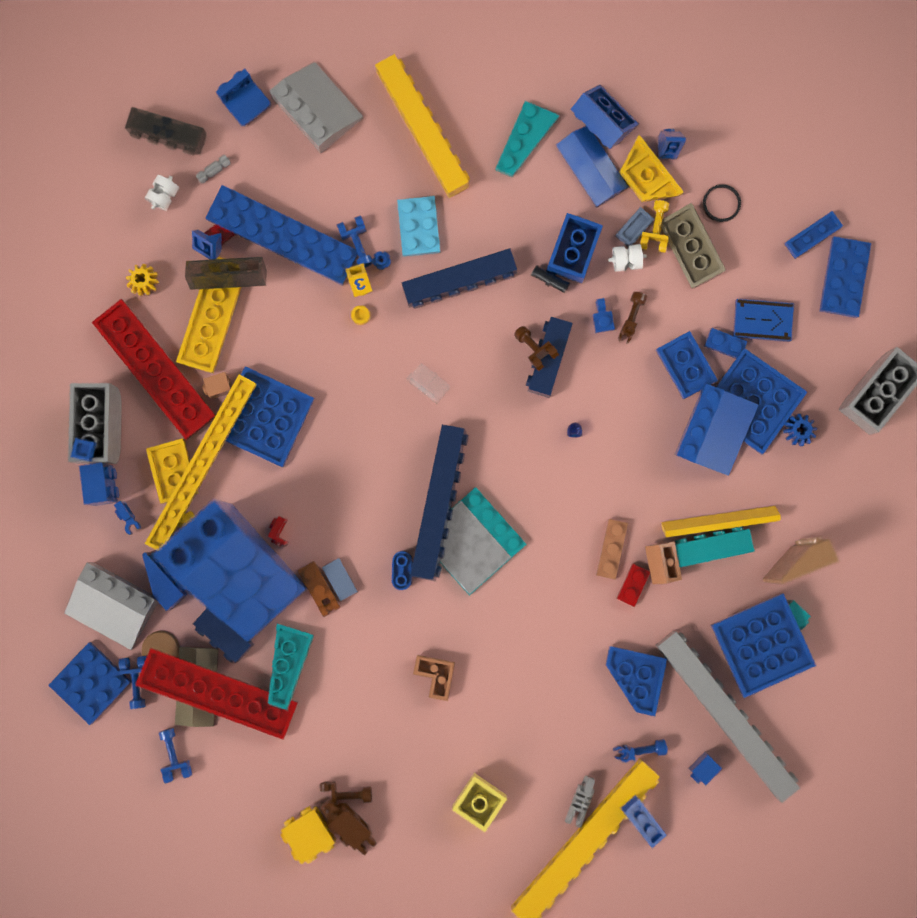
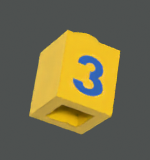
(358, 280)

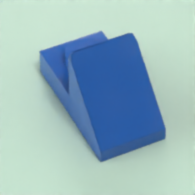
(207, 245)

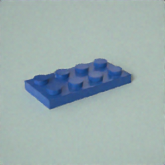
(845, 277)

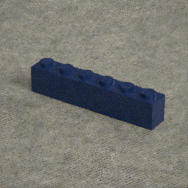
(459, 278)

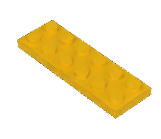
(208, 328)

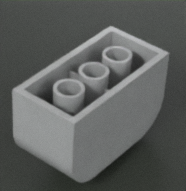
(881, 391)
(96, 418)

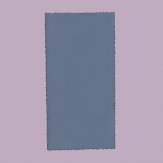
(634, 227)
(339, 579)

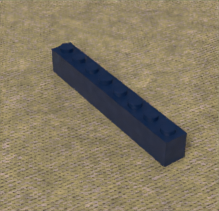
(438, 503)

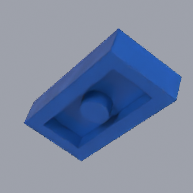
(724, 343)

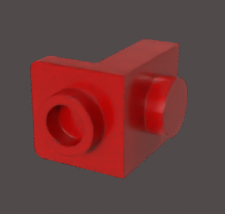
(277, 526)

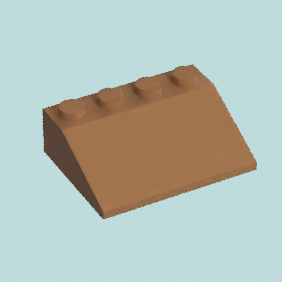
(801, 559)

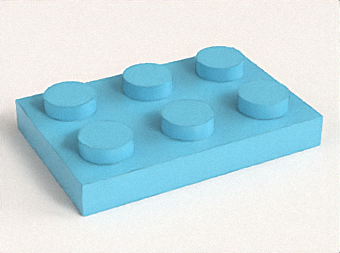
(418, 226)

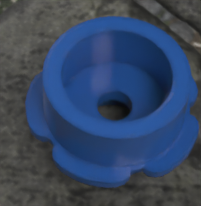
(386, 261)

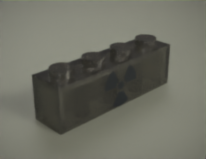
(165, 131)
(225, 273)

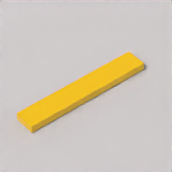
(721, 521)

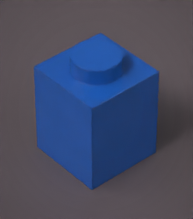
(704, 769)

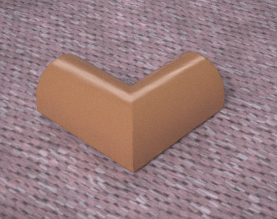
(440, 672)

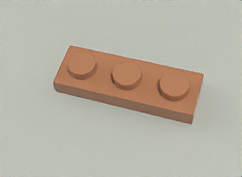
(612, 549)

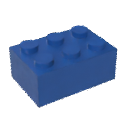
(574, 248)

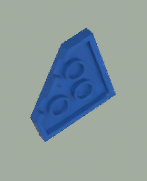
(638, 677)

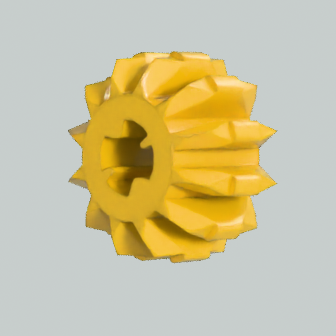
(145, 273)

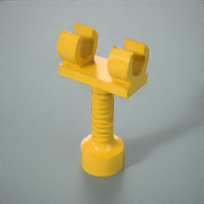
(660, 207)

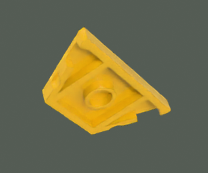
(647, 174)

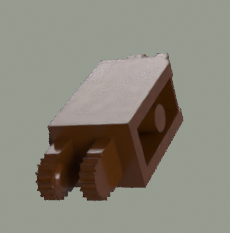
(347, 825)

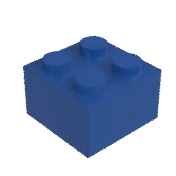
(98, 484)

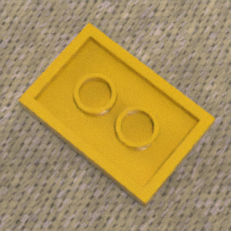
(168, 465)

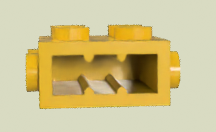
(307, 835)

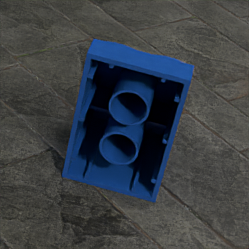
(230, 569)

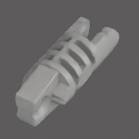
(581, 801)

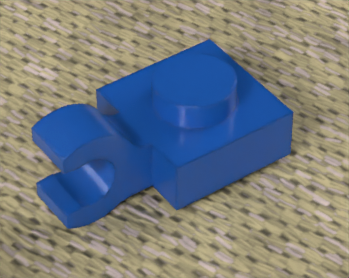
(602, 320)
(124, 512)

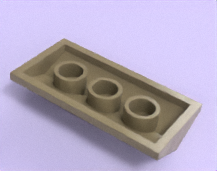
(692, 246)
(186, 714)

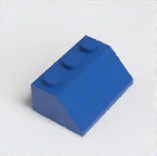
(604, 116)

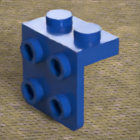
(243, 97)

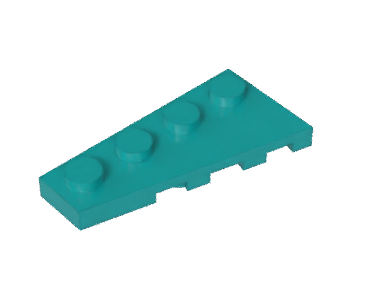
(527, 132)
(289, 658)

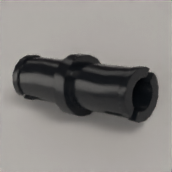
(550, 279)

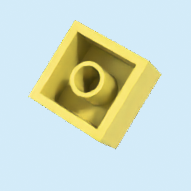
(479, 802)

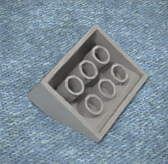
(316, 106)
(110, 605)

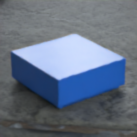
(83, 449)

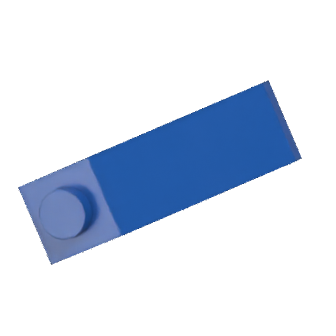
(670, 144)

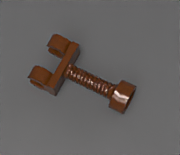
(629, 326)
(523, 334)
(365, 794)

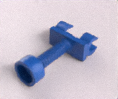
(354, 234)
(124, 666)
(167, 736)
(629, 753)

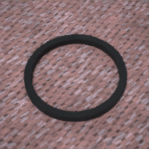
(722, 186)

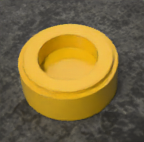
(360, 315)

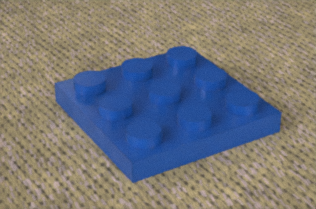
(89, 683)

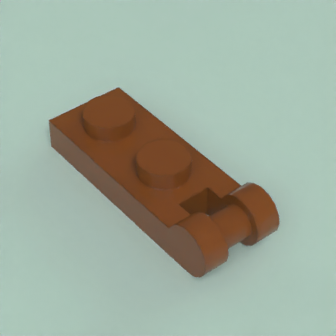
(318, 588)

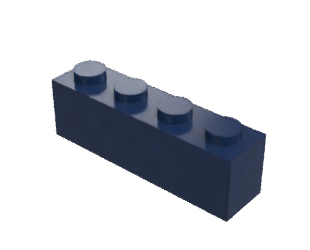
(557, 334)

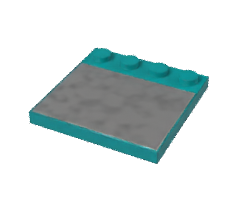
(478, 542)

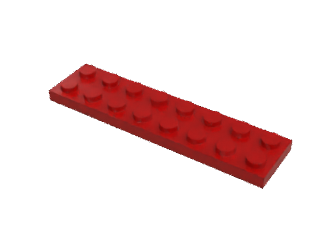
(154, 369)
(214, 693)

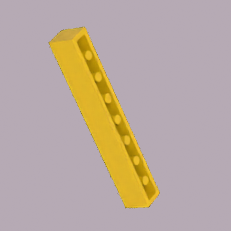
(422, 126)

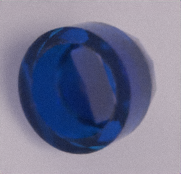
(574, 430)

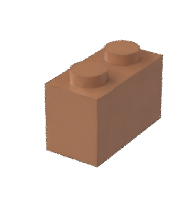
(663, 563)

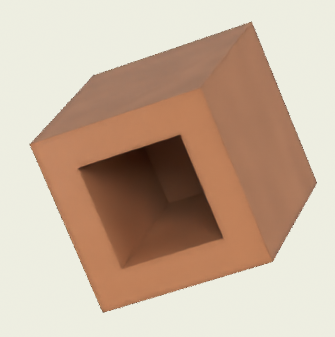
(217, 385)

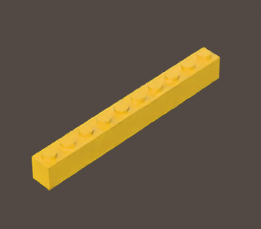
(584, 842)

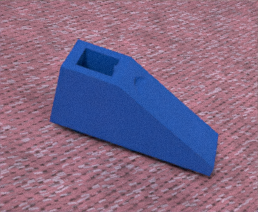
(162, 584)

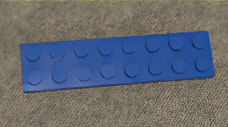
(281, 234)

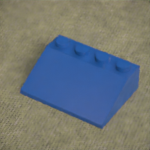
(716, 429)

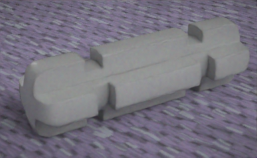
(213, 169)

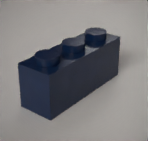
(222, 636)

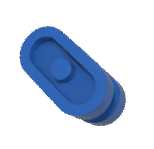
(401, 570)

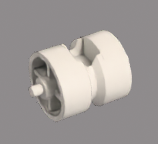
(162, 192)
(628, 257)

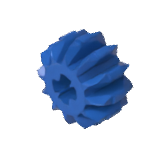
(798, 437)

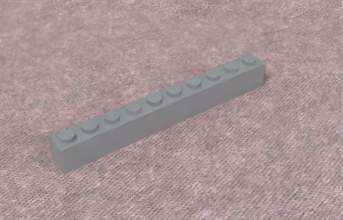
(727, 716)

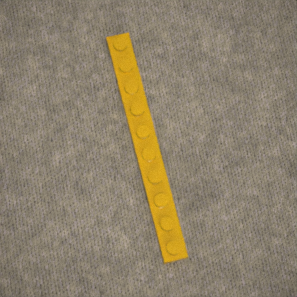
(201, 462)

